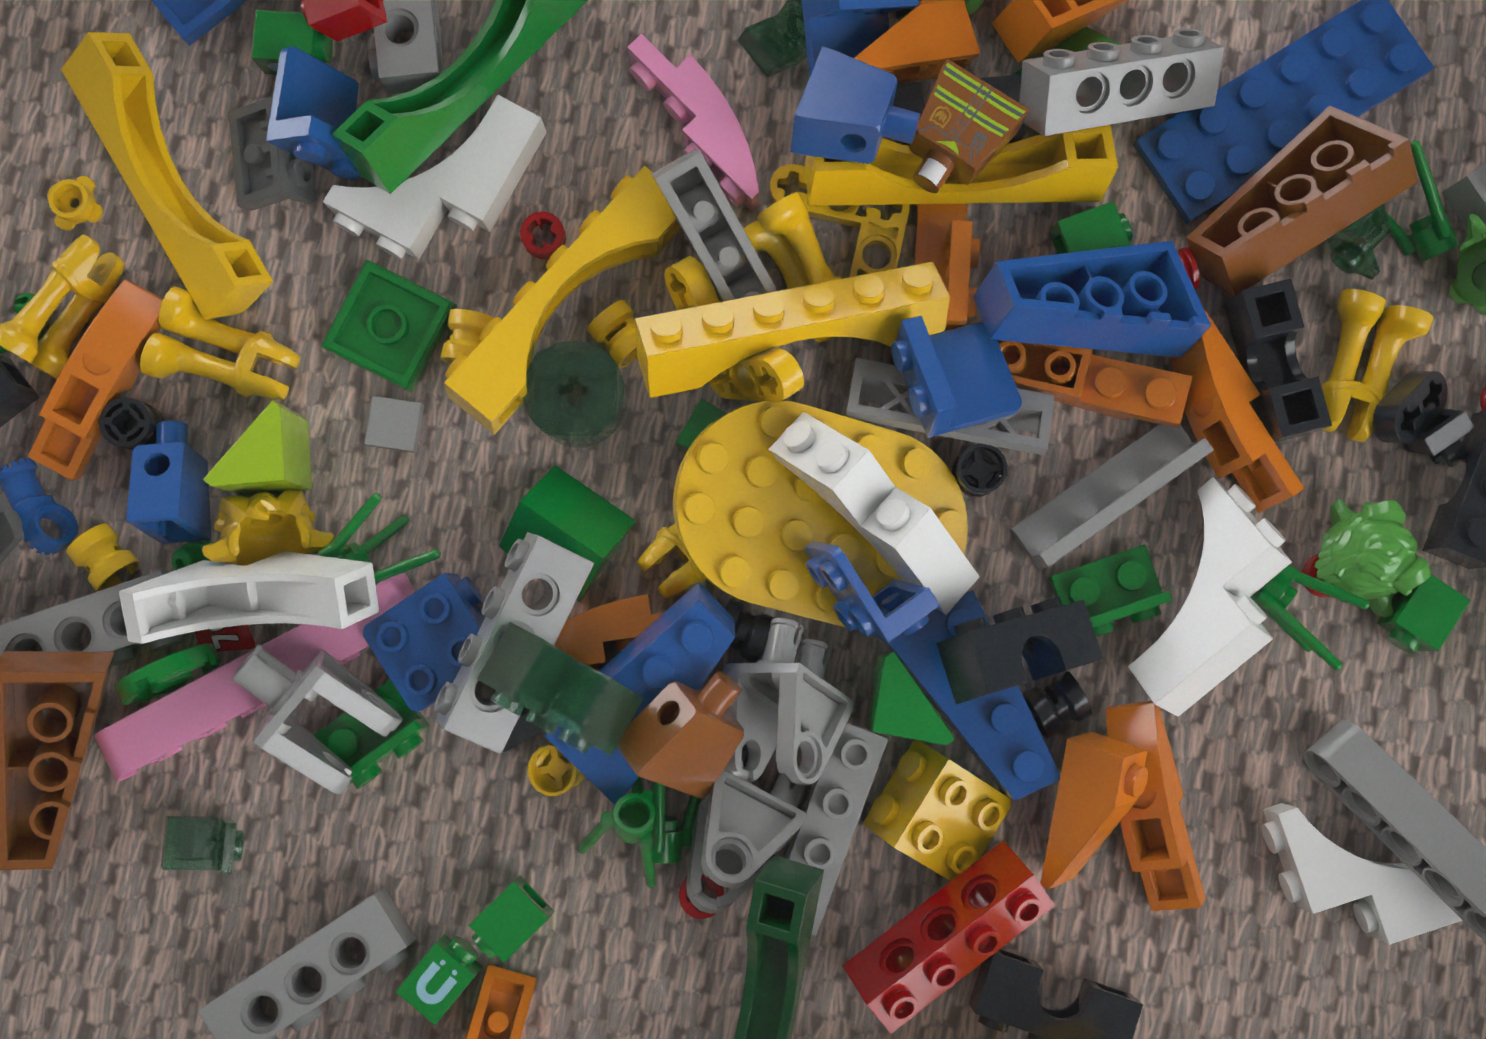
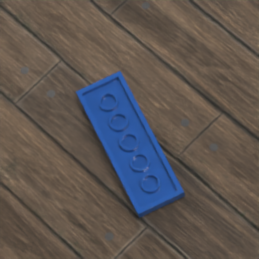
(1341, 64)

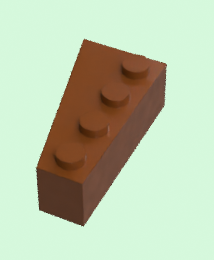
(1301, 198)
(44, 738)

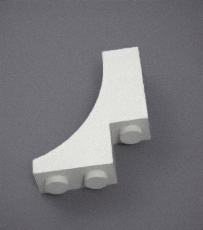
(468, 183)
(887, 517)
(269, 591)
(1219, 620)
(1322, 875)

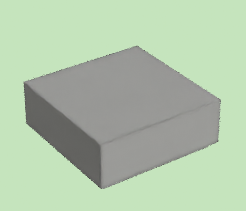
(394, 424)

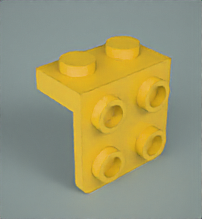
(937, 812)

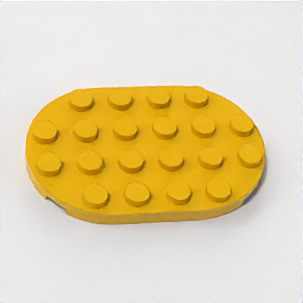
(752, 516)

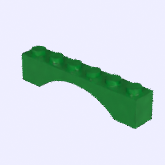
(398, 133)

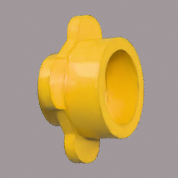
(60, 199)

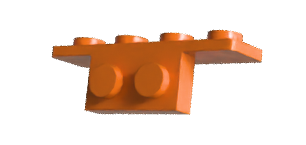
(947, 240)

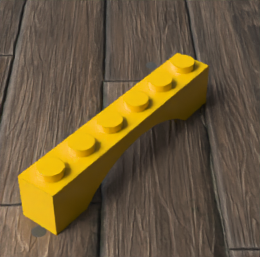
(119, 99)
(1032, 170)
(697, 343)
(494, 375)

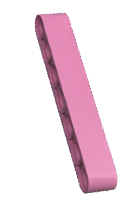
(214, 698)

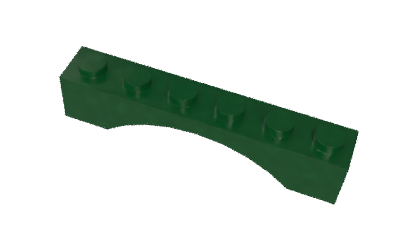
(777, 947)

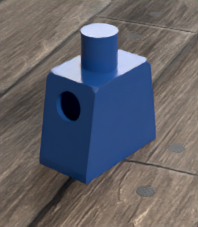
(849, 111)
(168, 488)

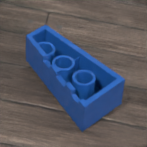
(1096, 300)
(675, 647)
(994, 726)

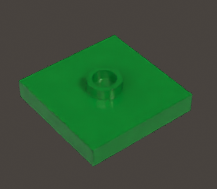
(388, 325)

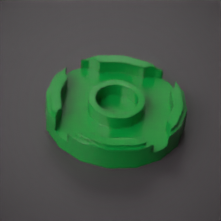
(166, 674)

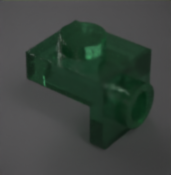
(778, 40)
(1354, 245)
(201, 843)

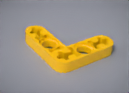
(872, 228)
(762, 377)

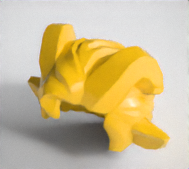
(264, 527)

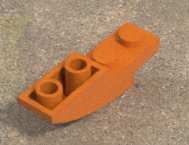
(93, 376)
(1098, 382)
(1222, 414)
(620, 621)
(1154, 824)

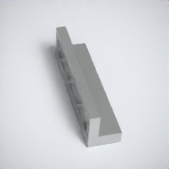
(886, 385)
(1107, 493)

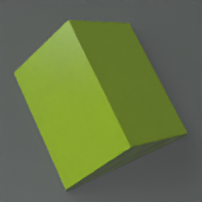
(267, 456)

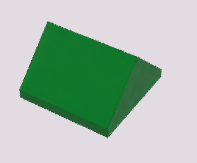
(572, 518)
(900, 706)

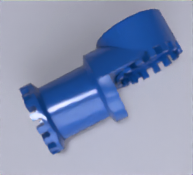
(32, 504)

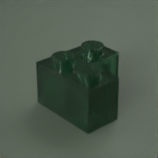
(558, 691)

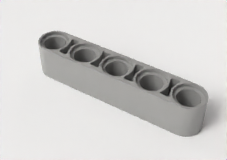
(1404, 818)

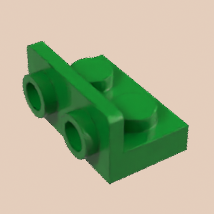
(1114, 588)
(365, 748)

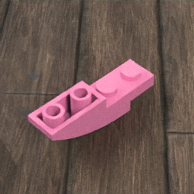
(712, 125)

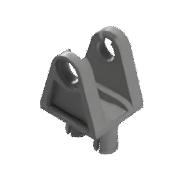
(285, 689)
(787, 707)
(739, 833)

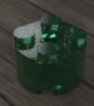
(555, 374)

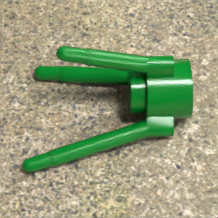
(1434, 232)
(353, 551)
(1279, 593)
(632, 824)
(666, 834)

